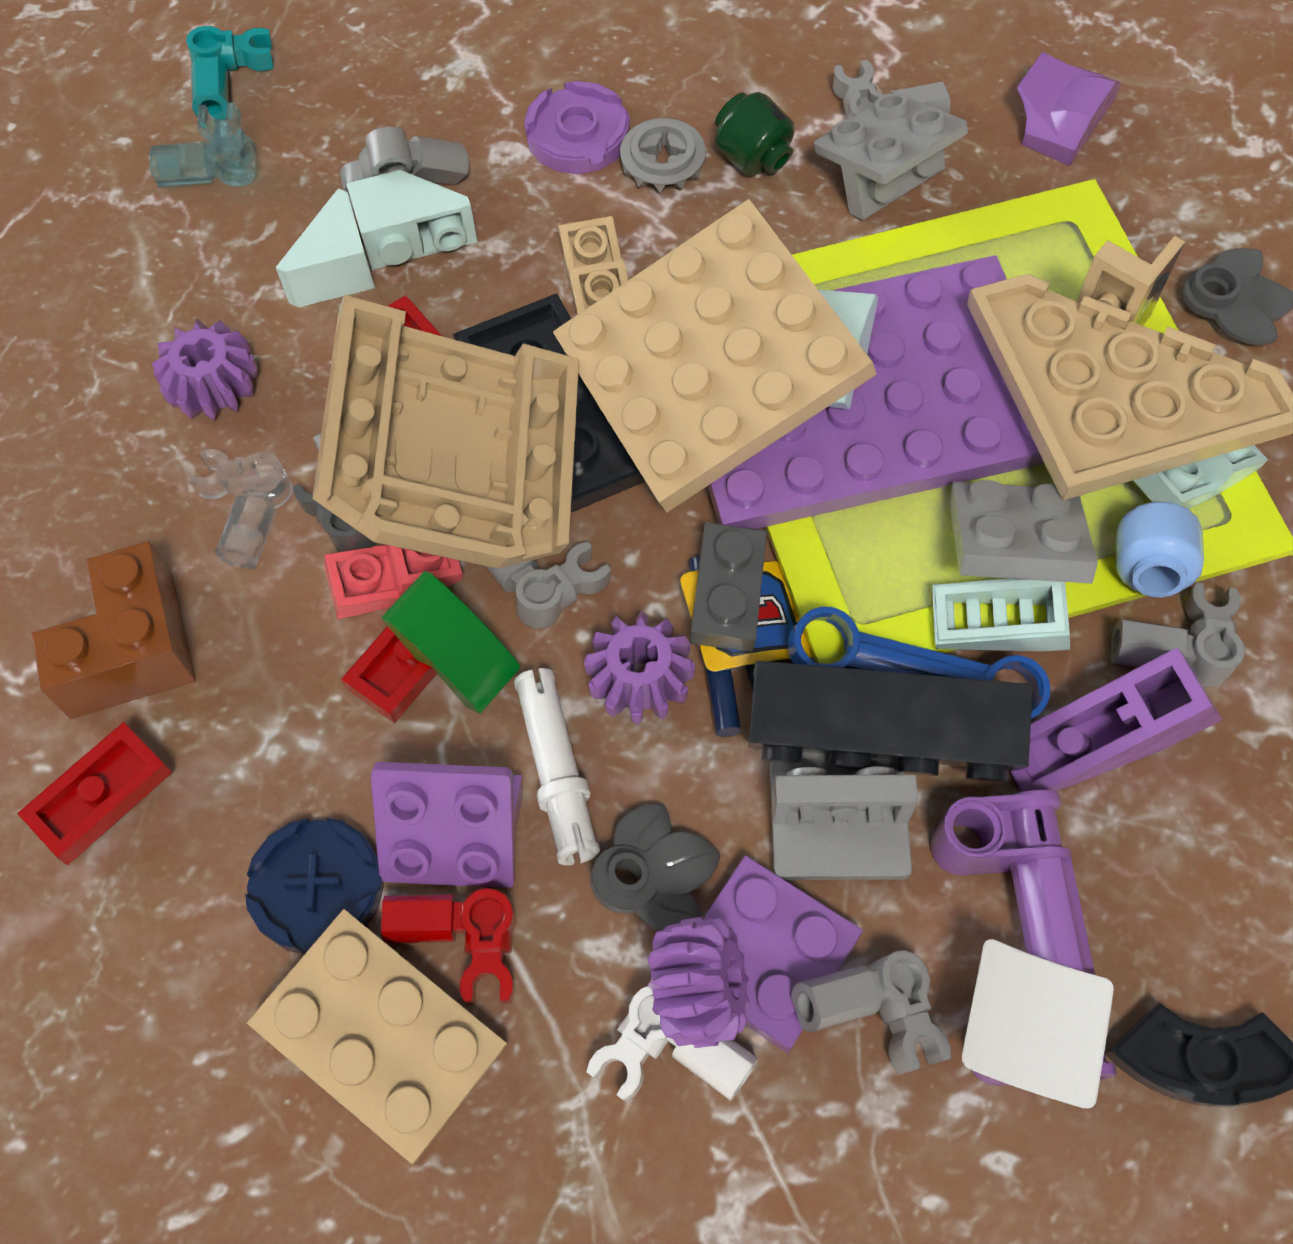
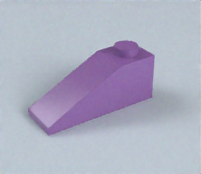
(1118, 724)

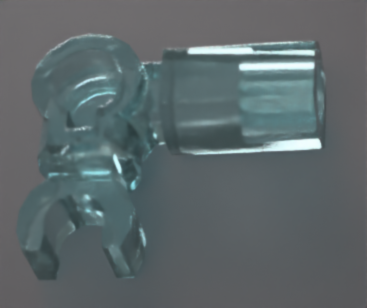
(228, 157)

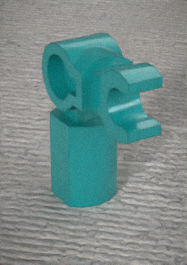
(215, 54)

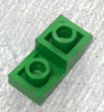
(452, 641)

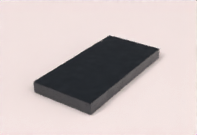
(600, 459)

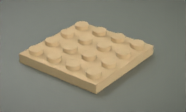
(713, 354)

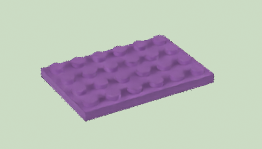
(914, 427)

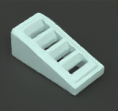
(1024, 637)

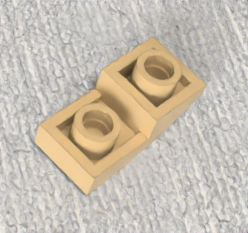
(591, 260)

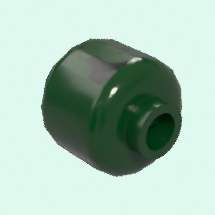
(754, 133)

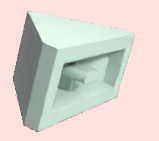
(326, 257)

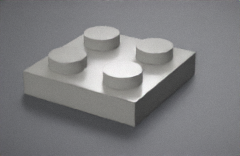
(1021, 533)

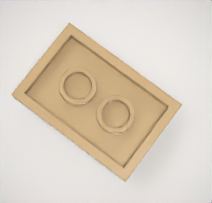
(377, 1036)

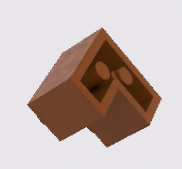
(124, 649)

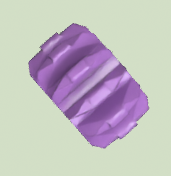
(205, 369)
(615, 662)
(699, 982)

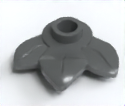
(1238, 296)
(664, 864)

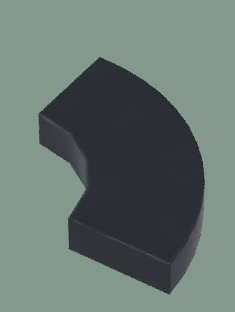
(1205, 1063)

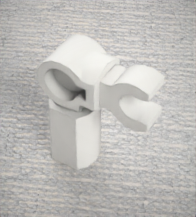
(720, 1066)

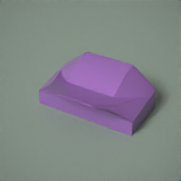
(1063, 106)

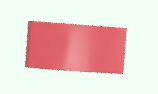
(379, 575)

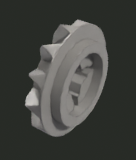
(645, 141)

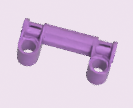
(1023, 838)

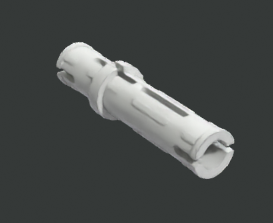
(562, 790)

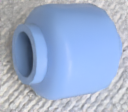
(1159, 549)

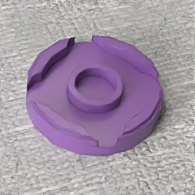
(576, 127)

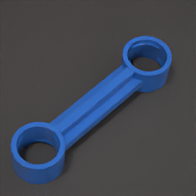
(882, 654)

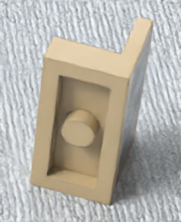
(1129, 281)

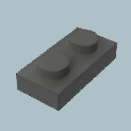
(728, 587)

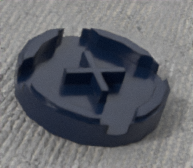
(308, 877)

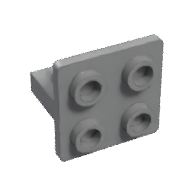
(889, 150)
(841, 820)

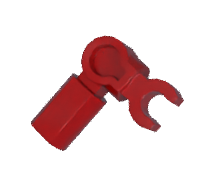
(483, 918)

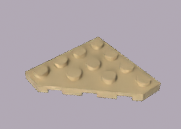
(1117, 396)

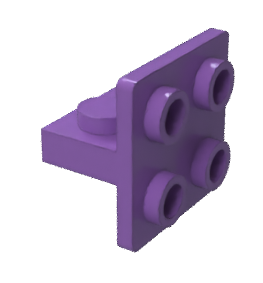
(446, 823)

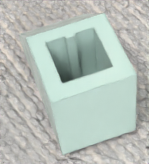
(409, 218)

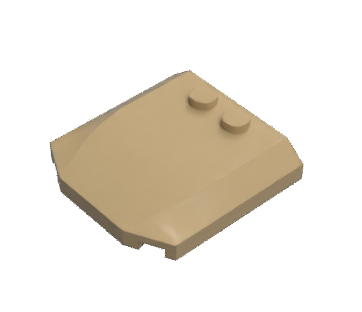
(446, 441)

